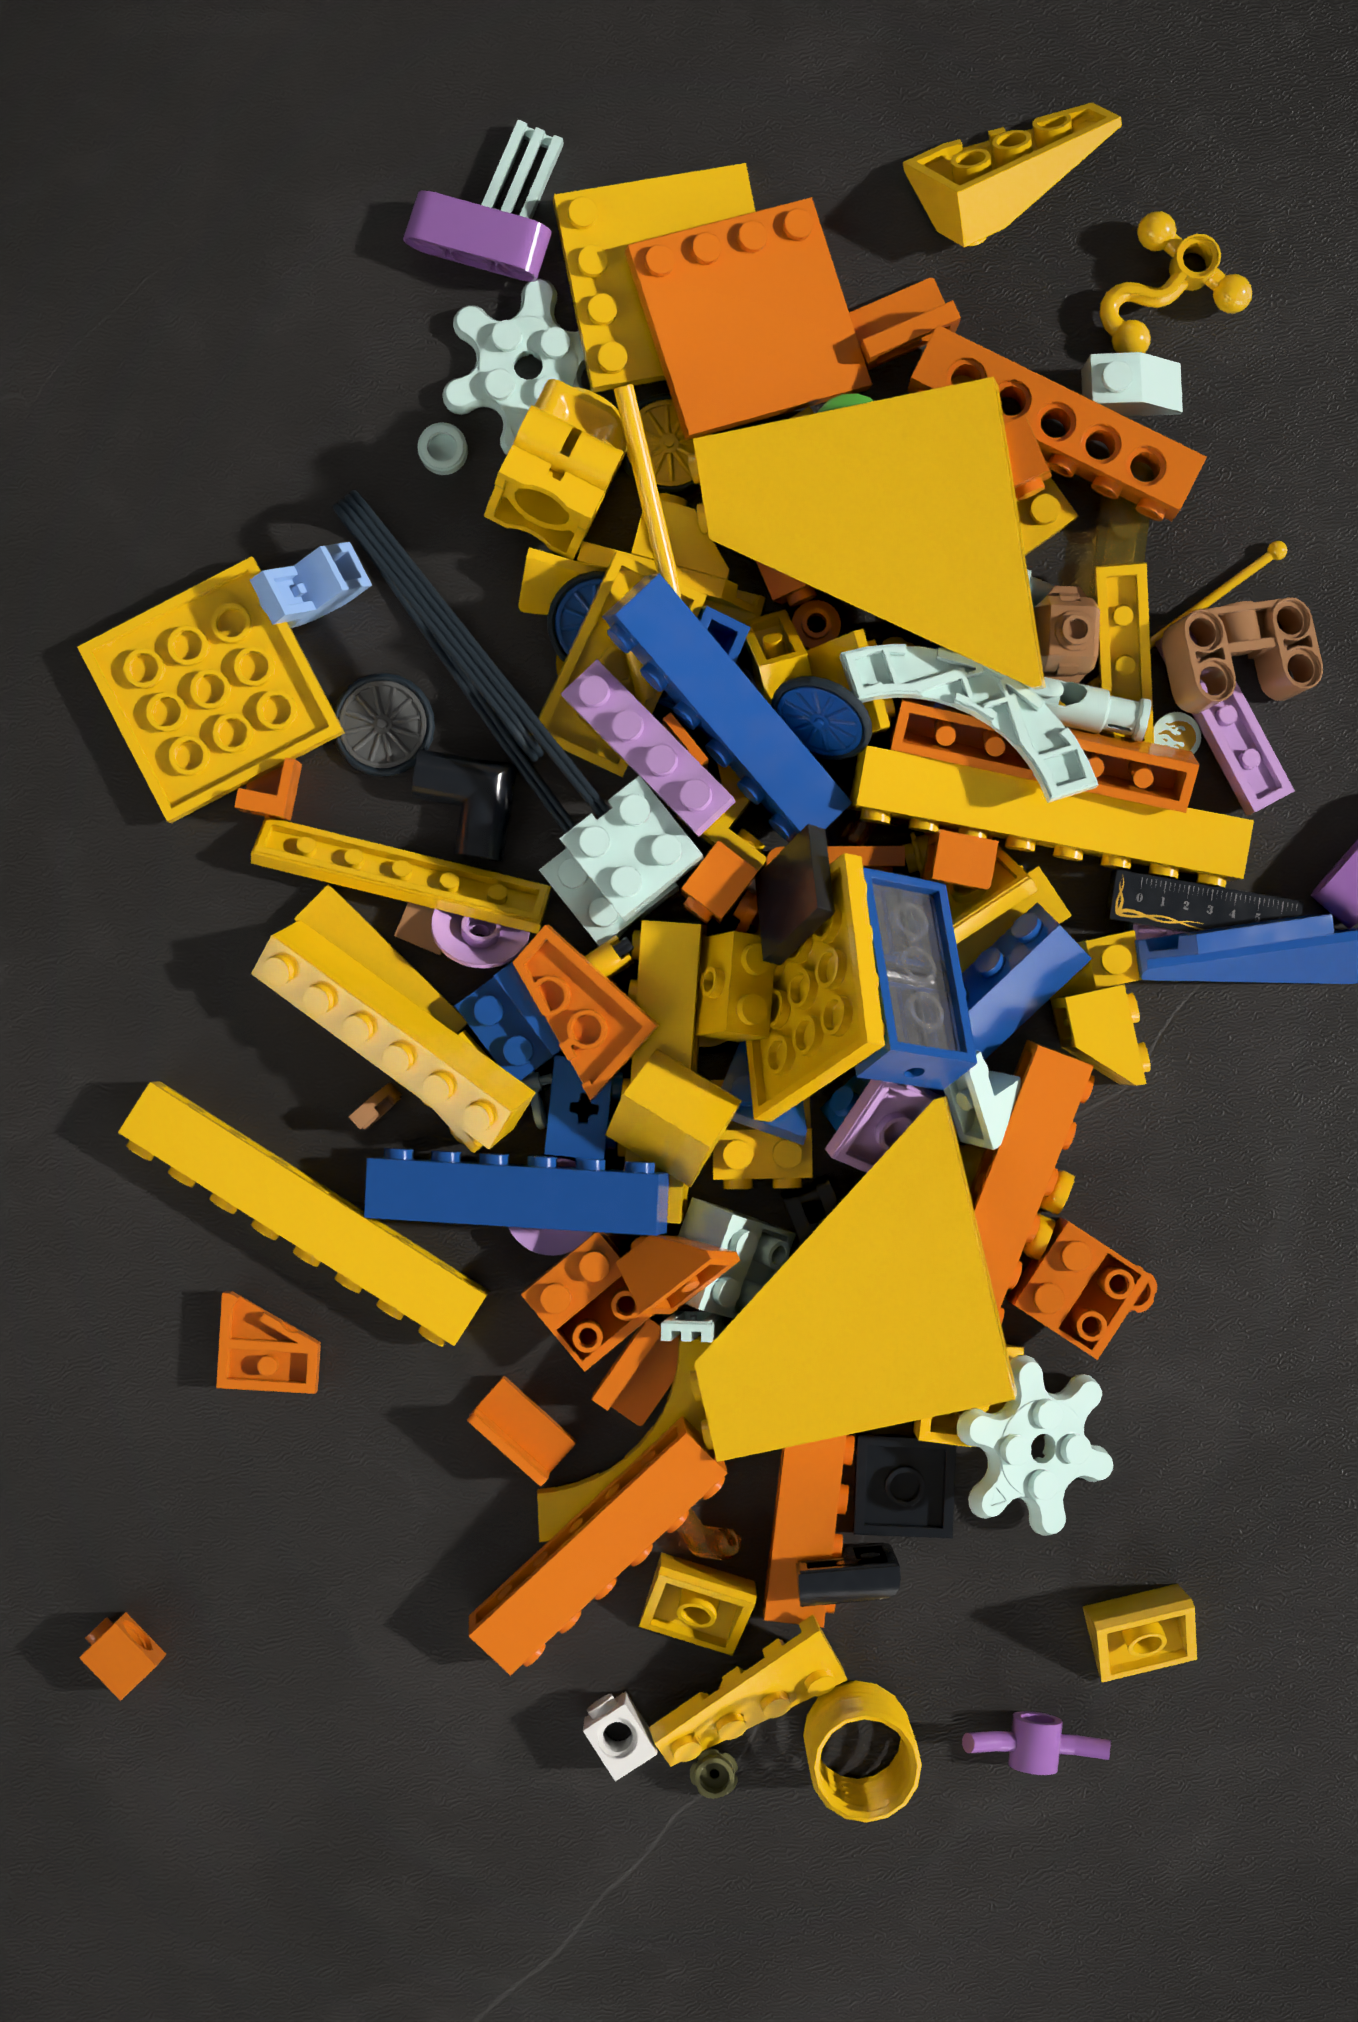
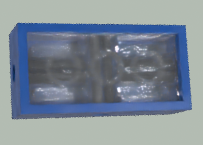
(919, 984)

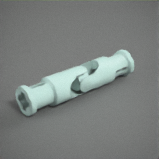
(1095, 709)

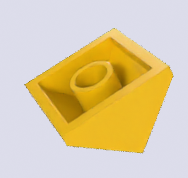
(672, 1117)
(698, 1604)
(1142, 1632)

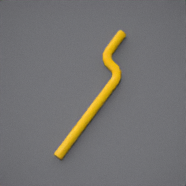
(652, 513)

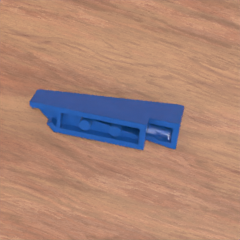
(1263, 951)

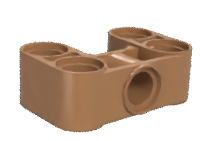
(1237, 631)

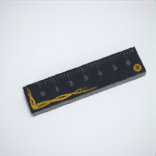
(1188, 905)

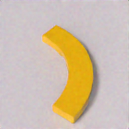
(564, 1502)

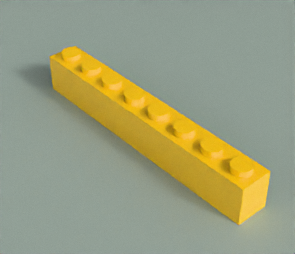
(1015, 809)
(303, 1212)

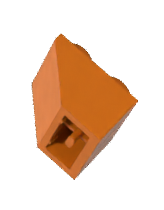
(1079, 1288)
(586, 1300)

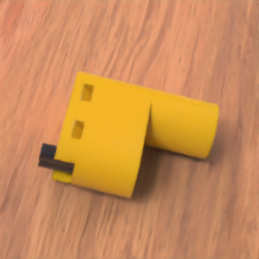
(612, 956)

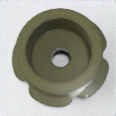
(720, 1785)

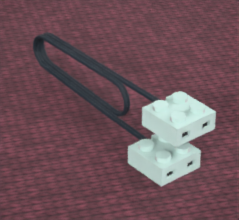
(612, 865)

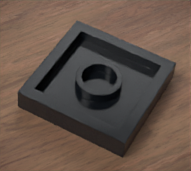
(794, 894)
(903, 1486)

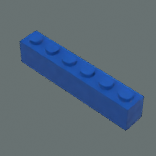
(724, 707)
(1000, 990)
(517, 1194)

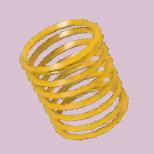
(871, 1796)

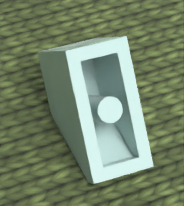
(1133, 383)

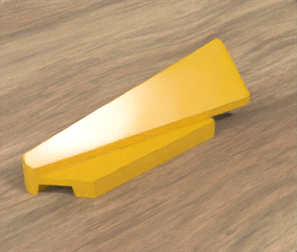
(548, 572)

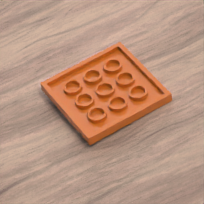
(748, 318)

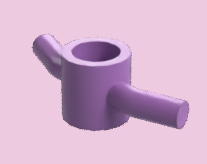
(1036, 1743)

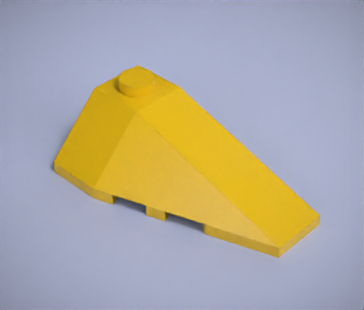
(991, 183)

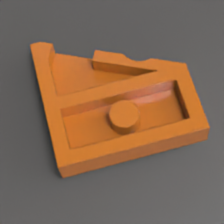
(263, 1350)

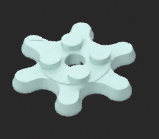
(498, 349)
(1008, 1440)

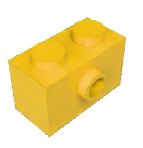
(734, 988)

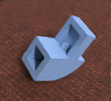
(312, 586)

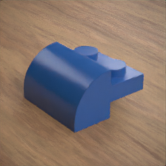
(510, 1023)

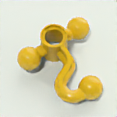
(1158, 232)

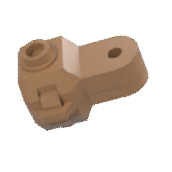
(1067, 633)

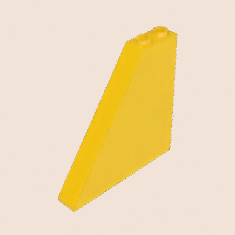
(890, 511)
(870, 1317)

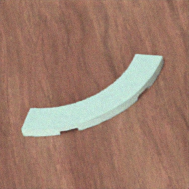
(983, 693)

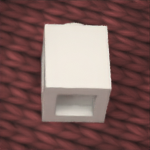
(624, 1755)

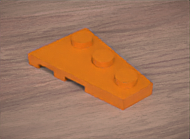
(587, 1012)

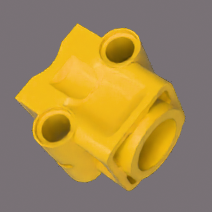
(559, 467)

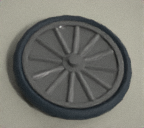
(383, 724)

